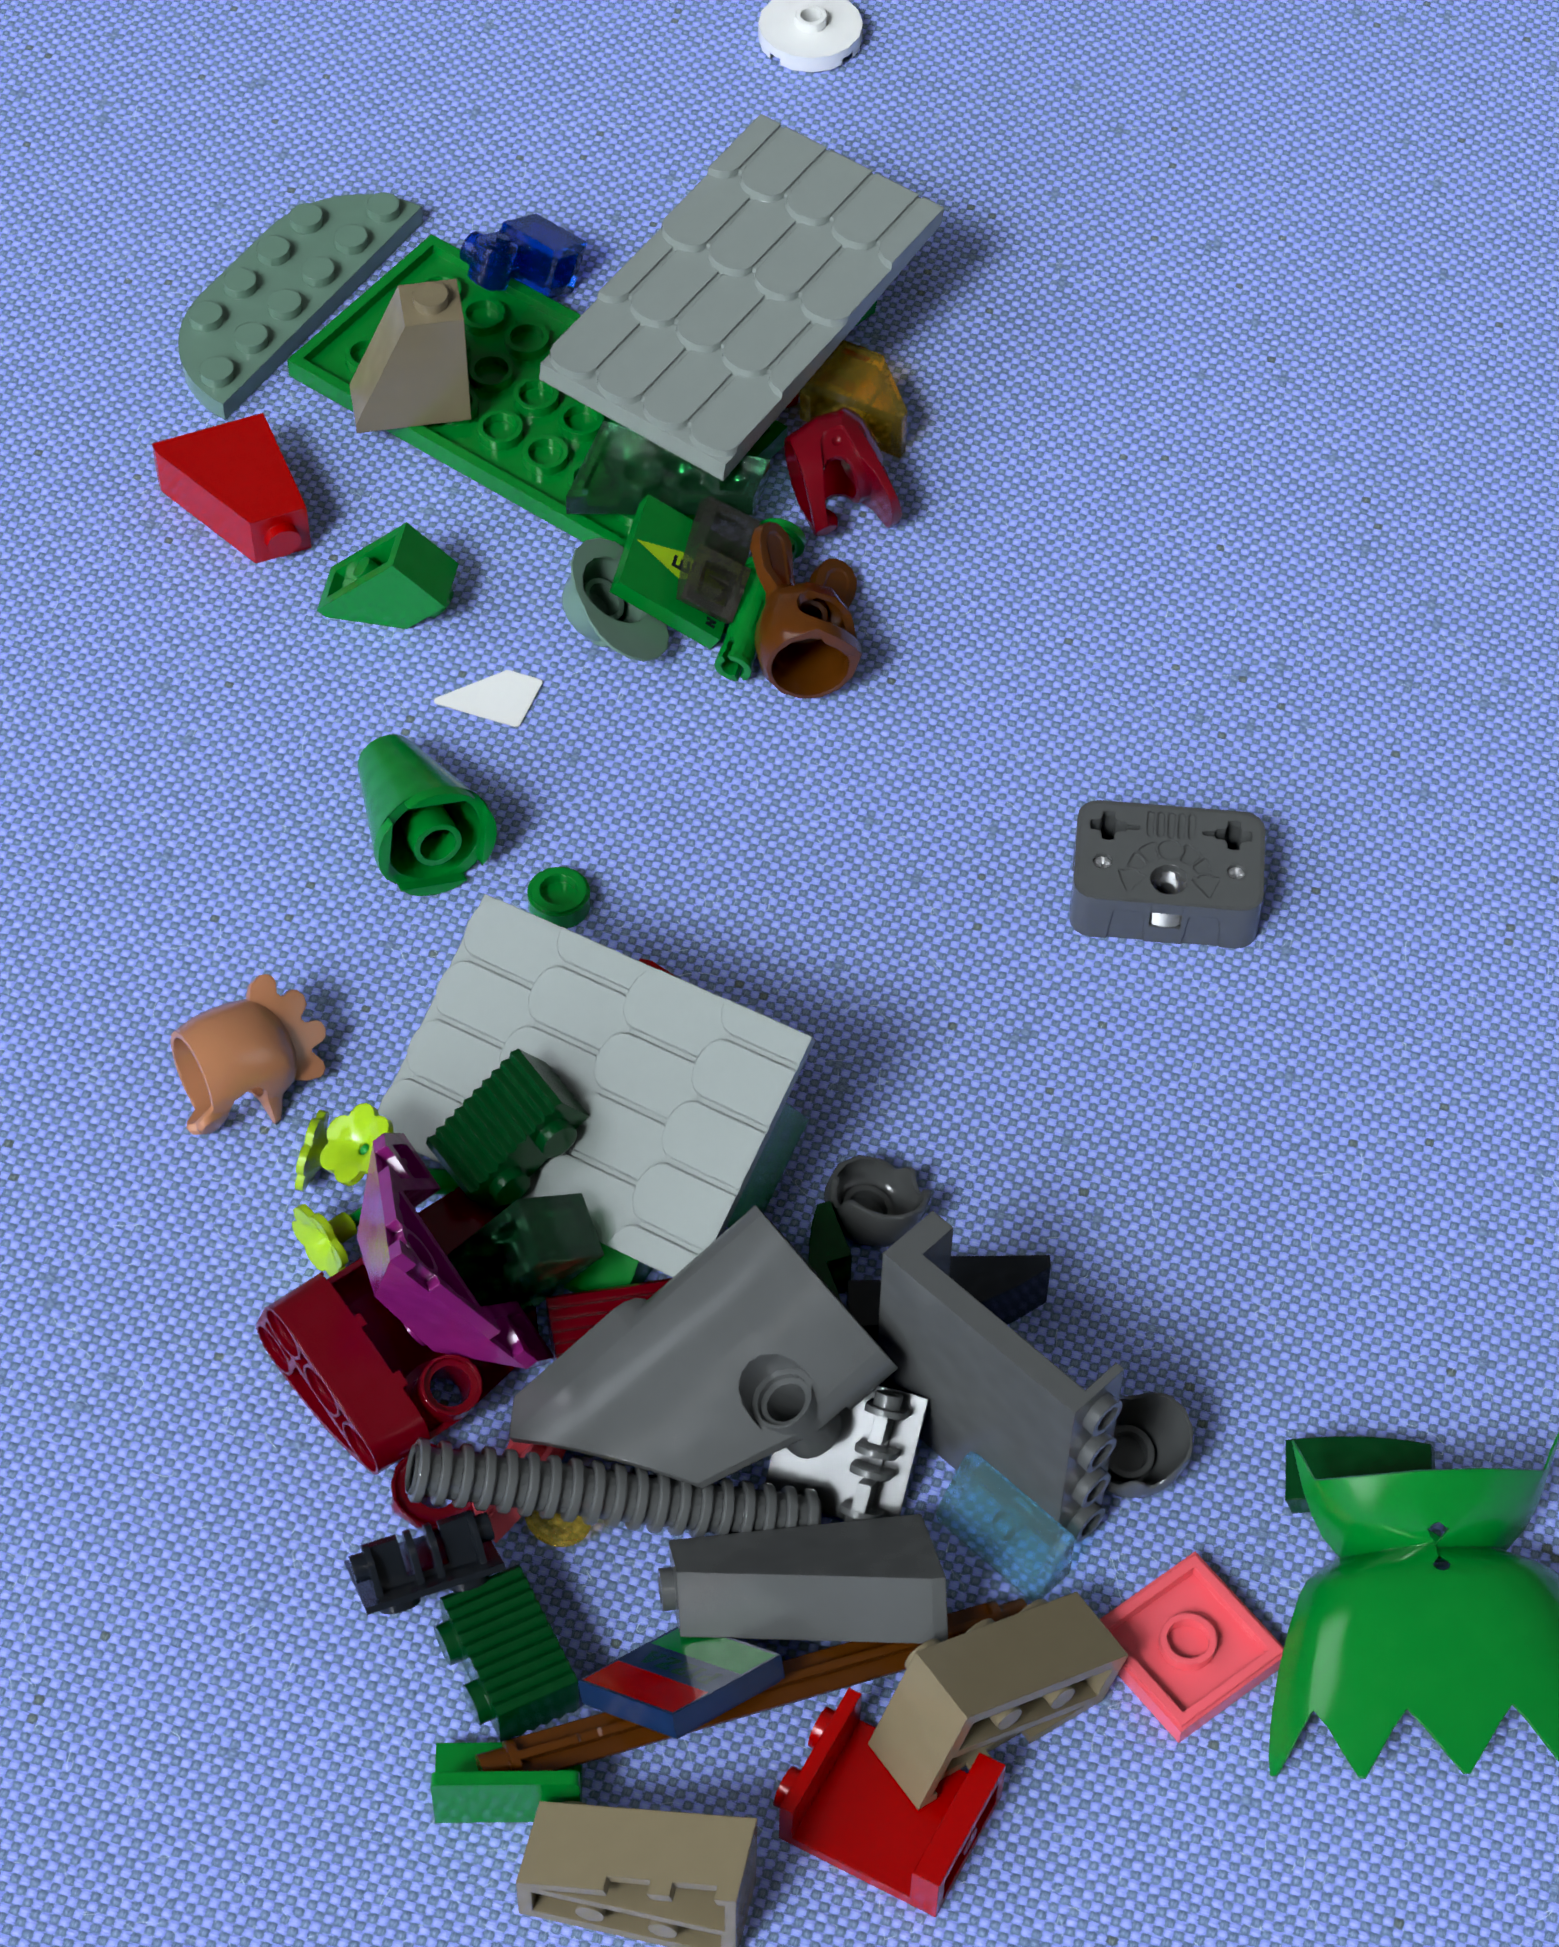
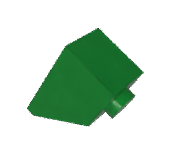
(391, 581)

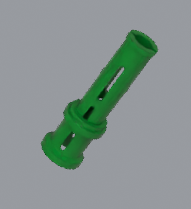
(739, 644)

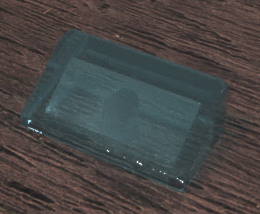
(1006, 1528)

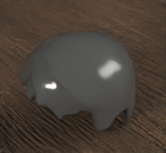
(1150, 1445)

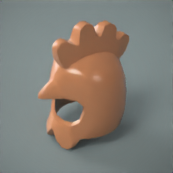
(246, 1048)

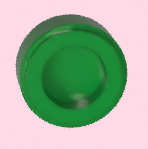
(559, 896)

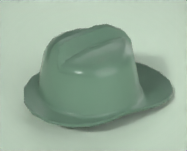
(604, 616)

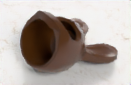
(805, 628)

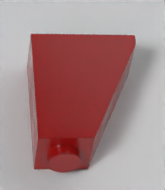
(236, 486)

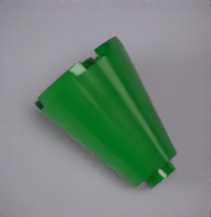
(421, 818)

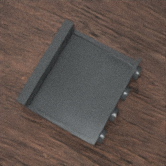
(992, 1386)

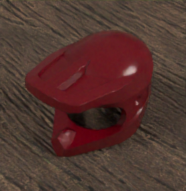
(839, 458)

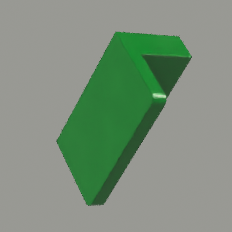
(476, 1796)

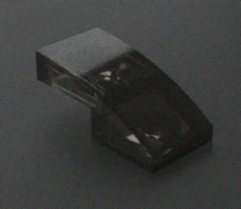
(715, 560)

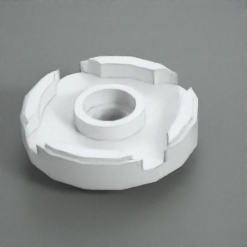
(810, 33)

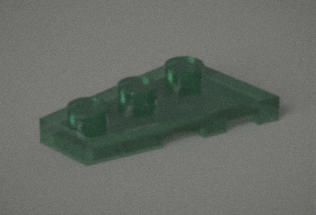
(628, 467)

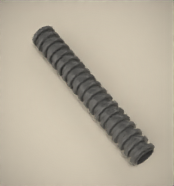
(600, 1492)

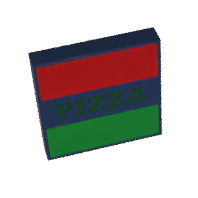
(681, 1681)

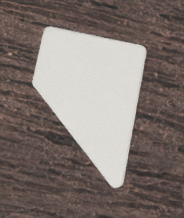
(496, 698)

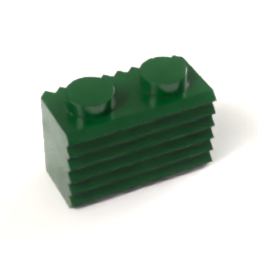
(507, 1130)
(508, 1654)

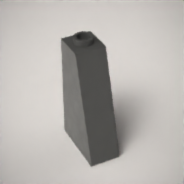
(810, 1583)

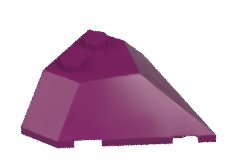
(417, 1277)

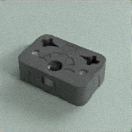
(1167, 874)

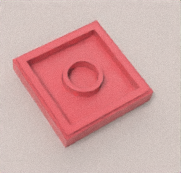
(1191, 1646)

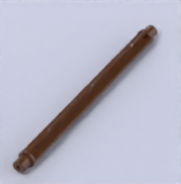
(804, 1678)

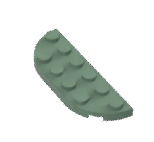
(285, 291)

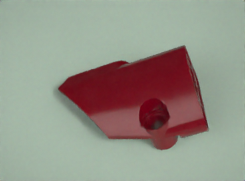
(362, 1365)

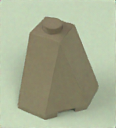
(414, 362)

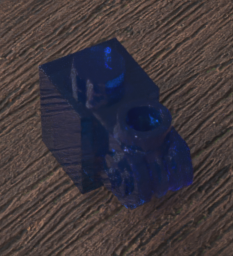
(528, 251)

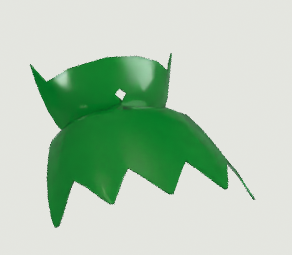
(1399, 1635)

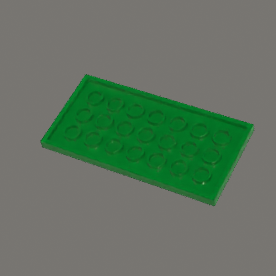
(521, 431)

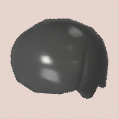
(875, 1200)

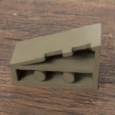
(991, 1686)
(641, 1873)

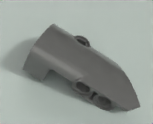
(711, 1368)

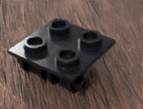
(397, 1575)

